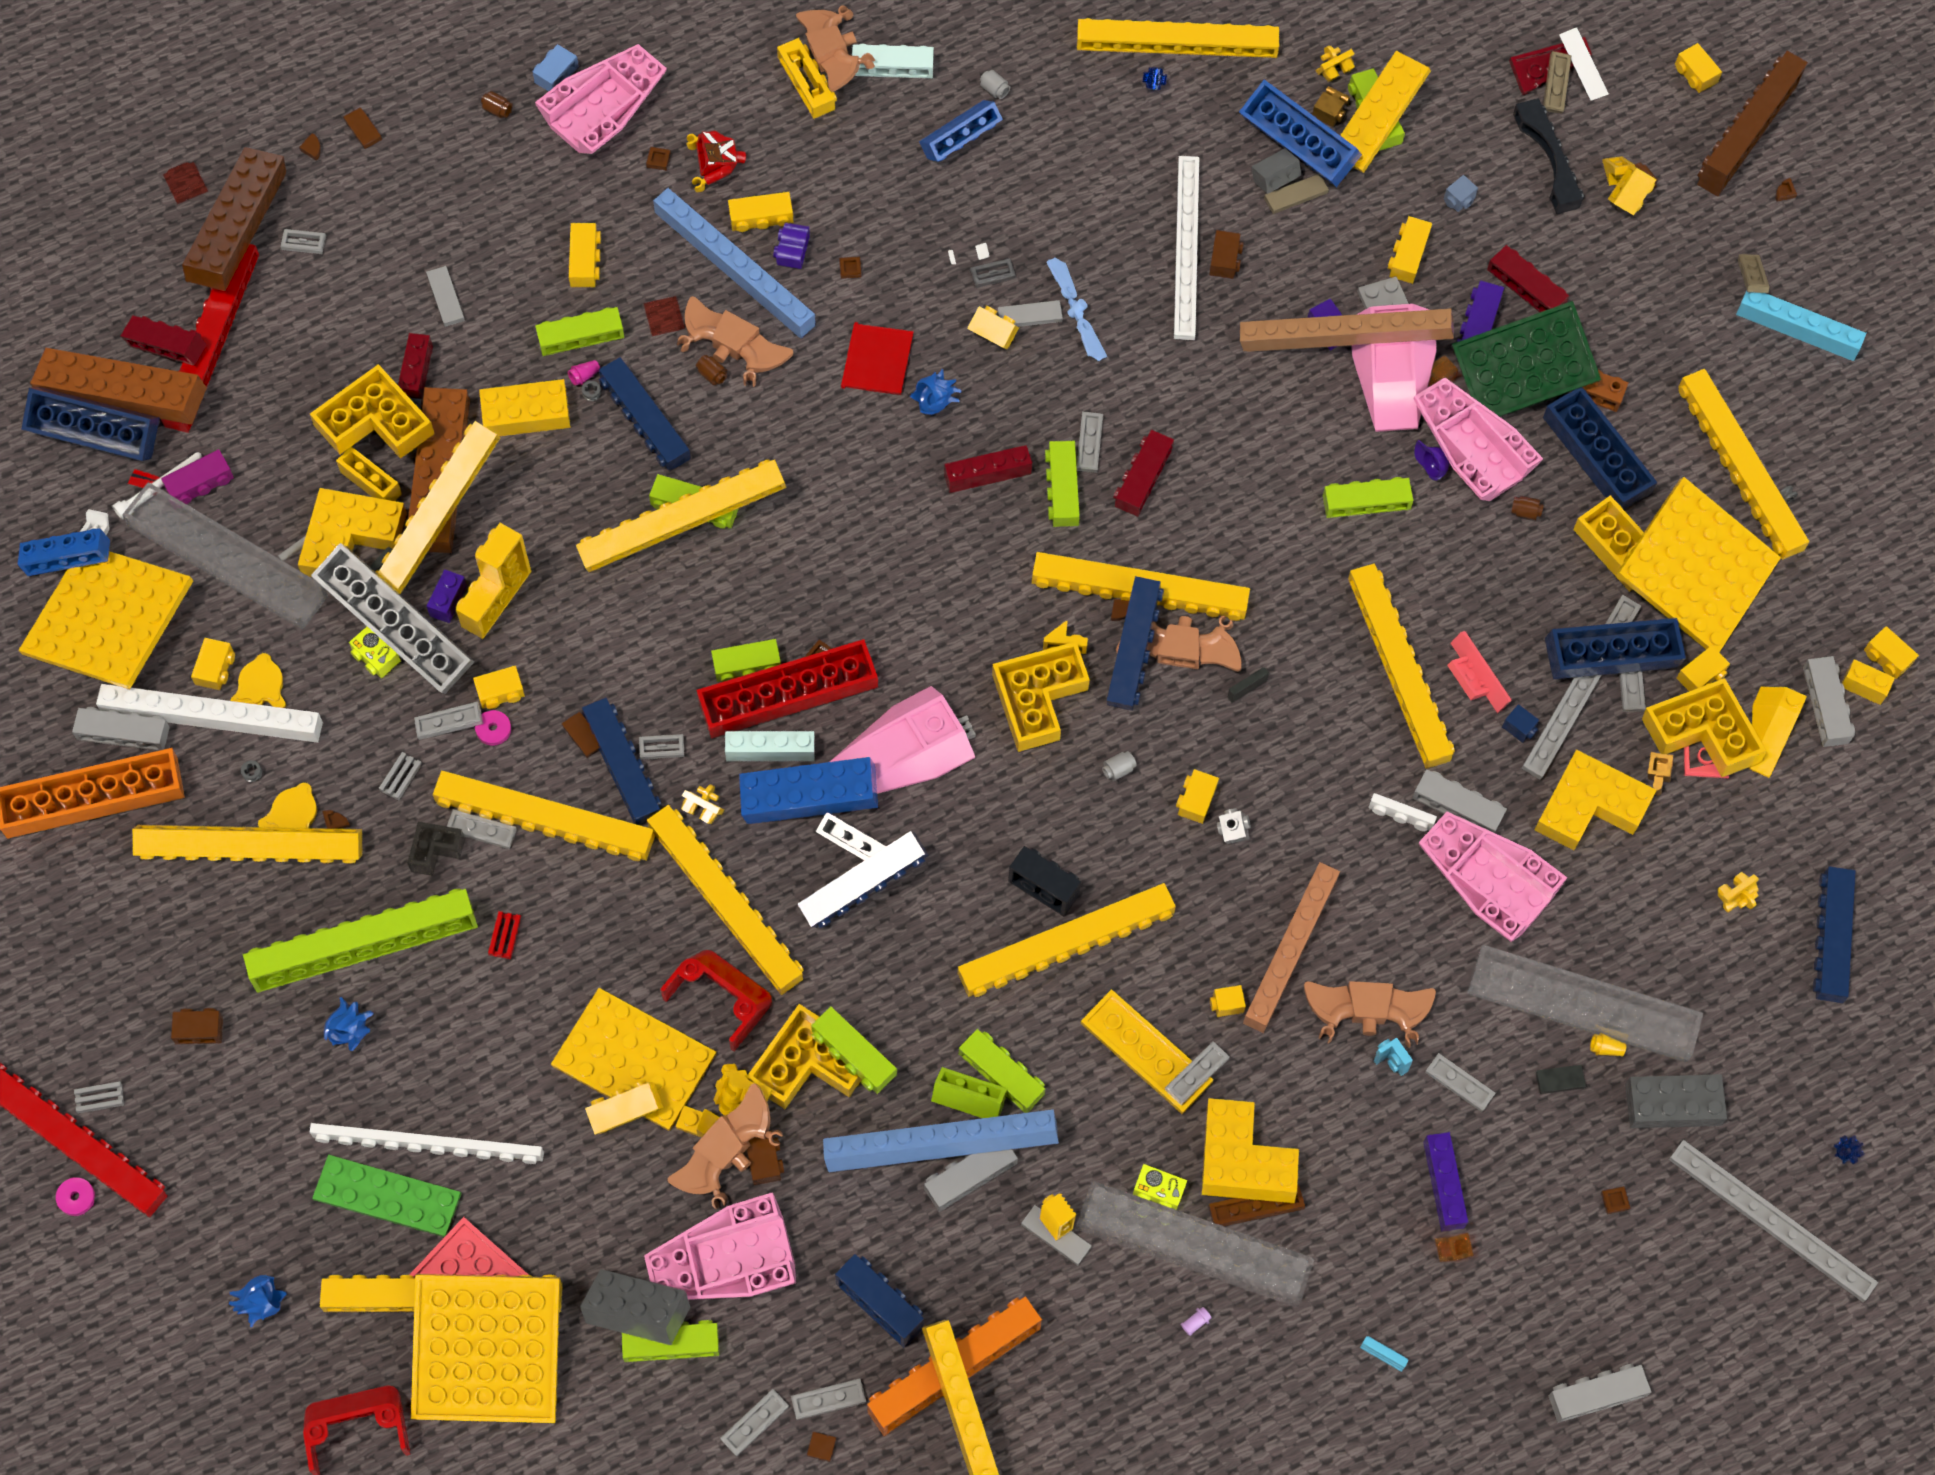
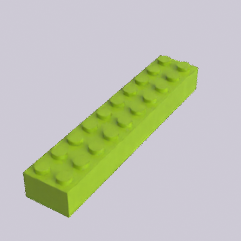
(360, 940)

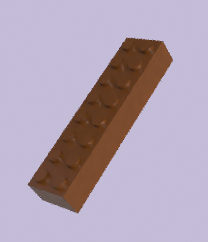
(1751, 123)
(234, 219)

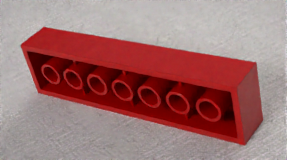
(787, 688)

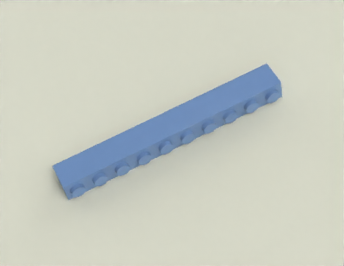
(734, 263)
(940, 1141)

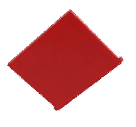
(877, 359)

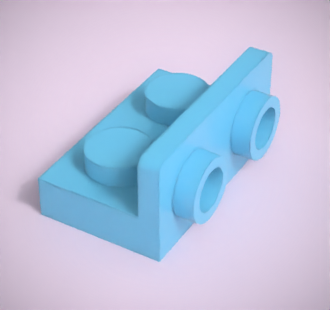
(1399, 1059)

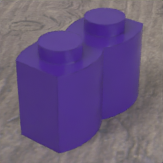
(792, 245)

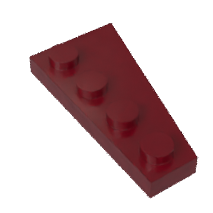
(1532, 67)

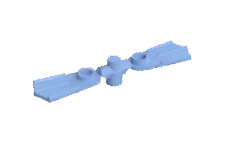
(1062, 276)

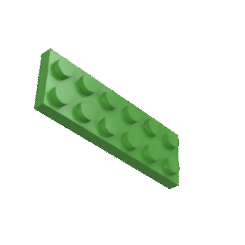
(387, 1196)

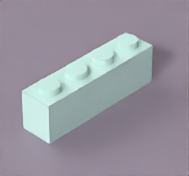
(896, 61)
(770, 745)

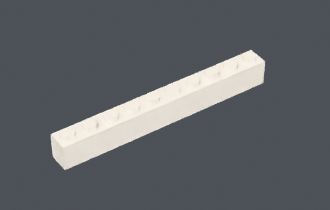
(213, 713)

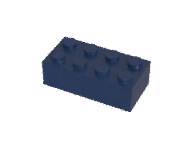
(880, 1300)

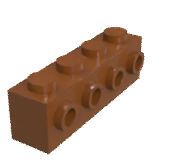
(1607, 392)

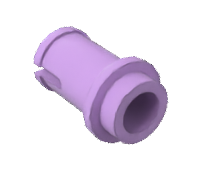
(1196, 1321)

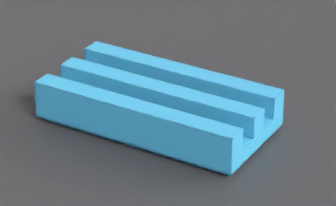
(1384, 1353)

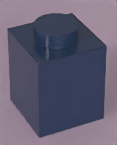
(1521, 724)

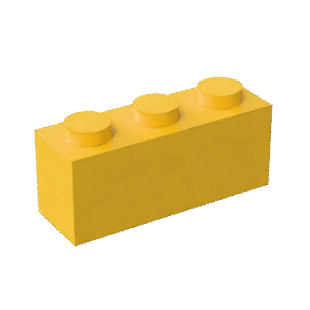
(760, 211)
(1409, 249)
(584, 255)
(368, 476)
(623, 1107)

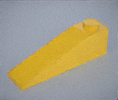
(1773, 720)

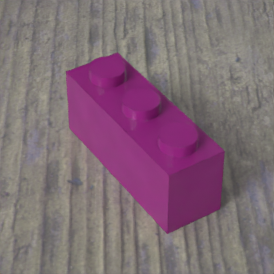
(198, 477)

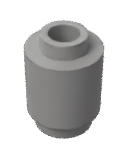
(994, 84)
(1119, 765)

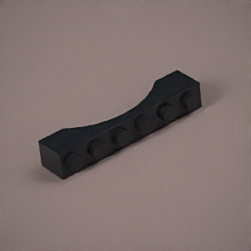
(1533, 121)

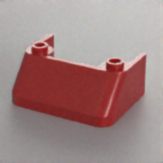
(752, 998)
(381, 1401)

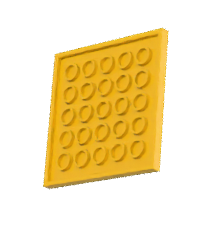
(1698, 565)
(106, 618)
(485, 1348)

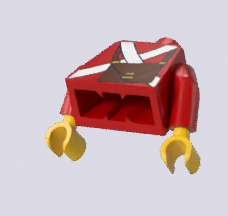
(715, 157)

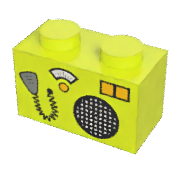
(374, 652)
(1159, 1187)

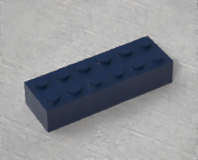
(90, 423)
(1599, 448)
(1615, 648)

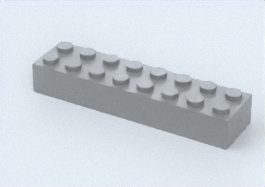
(392, 618)

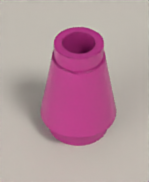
(583, 372)

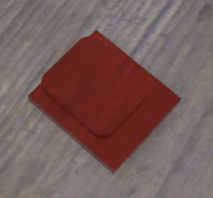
(185, 182)
(664, 316)

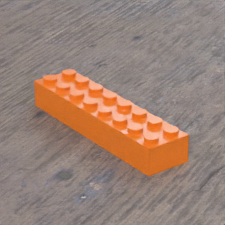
(90, 793)
(976, 1350)

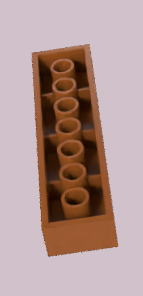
(122, 384)
(449, 418)

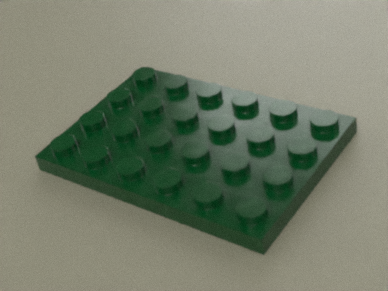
(1527, 360)

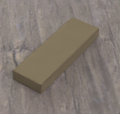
(1557, 82)
(1296, 193)
(1753, 273)

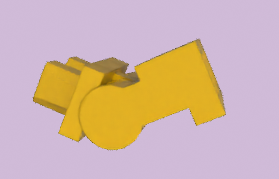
(733, 1088)

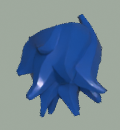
(934, 393)
(346, 1025)
(258, 1299)

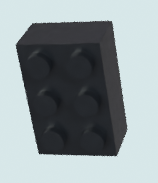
(1044, 880)

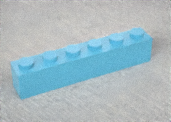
(1801, 324)

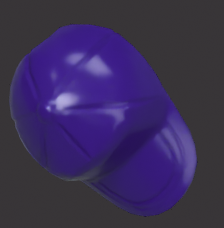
(1432, 460)

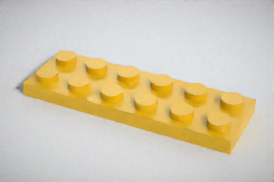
(1384, 106)
(1139, 1046)

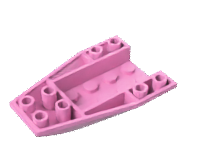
(600, 99)
(1394, 375)
(1475, 440)
(912, 742)
(1492, 874)
(728, 1254)

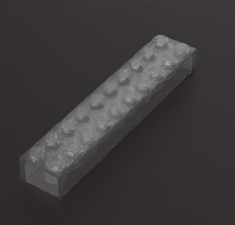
(225, 555)
(1585, 1003)
(1195, 1244)

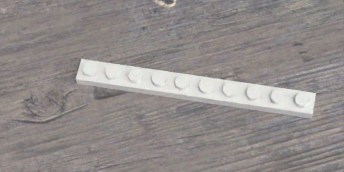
(1186, 248)
(436, 1144)

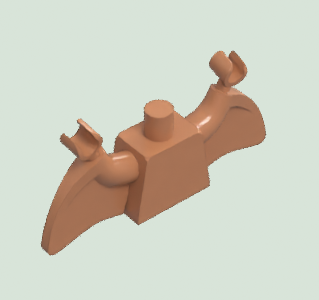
(831, 47)
(733, 338)
(1182, 645)
(1369, 1005)
(725, 1146)

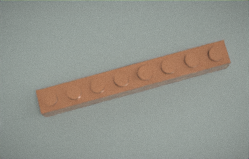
(1291, 947)

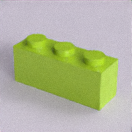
(744, 659)
(968, 1094)

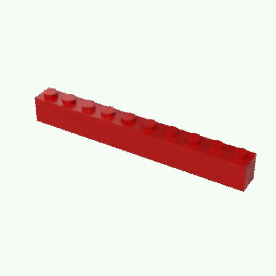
(216, 322)
(79, 1144)

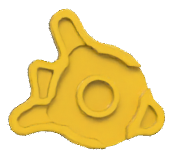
(260, 683)
(292, 809)

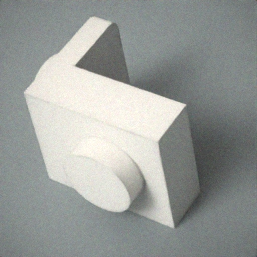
(96, 520)

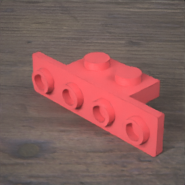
(1475, 674)

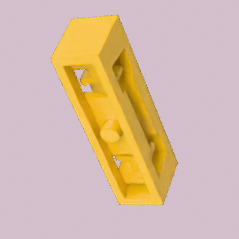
(822, 98)

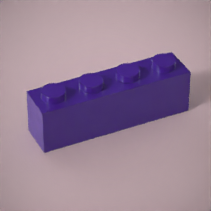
(1482, 311)
(1445, 1182)

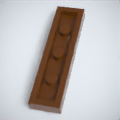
(1243, 1210)

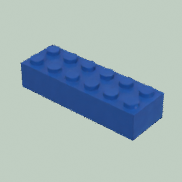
(1300, 133)
(808, 790)

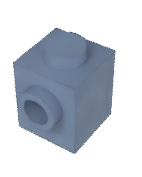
(1460, 194)

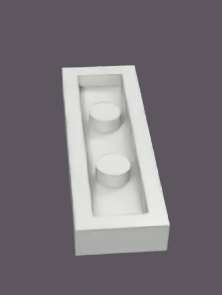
(1402, 813)

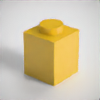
(1228, 1001)

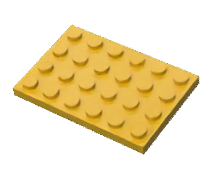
(623, 1045)

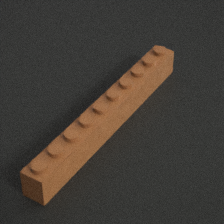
(1347, 330)

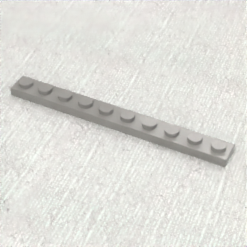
(1571, 703)
(1773, 1221)

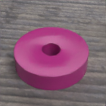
(497, 736)
(66, 1191)

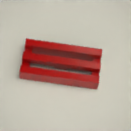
(517, 918)

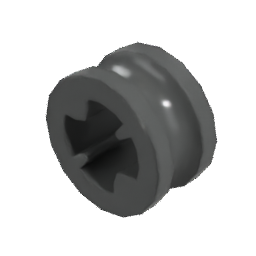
(585, 391)
(1787, 494)
(245, 769)

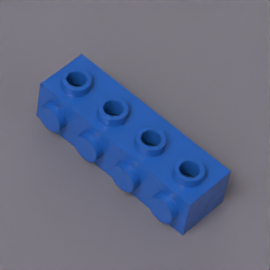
(961, 130)
(64, 552)

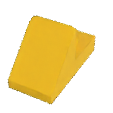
(1615, 168)
(1058, 638)
(695, 1121)

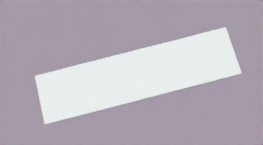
(1583, 64)

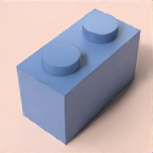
(555, 67)

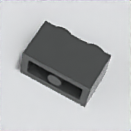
(1276, 171)

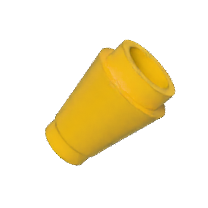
(1606, 1045)

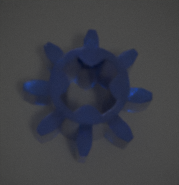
(1154, 78)
(1855, 1147)

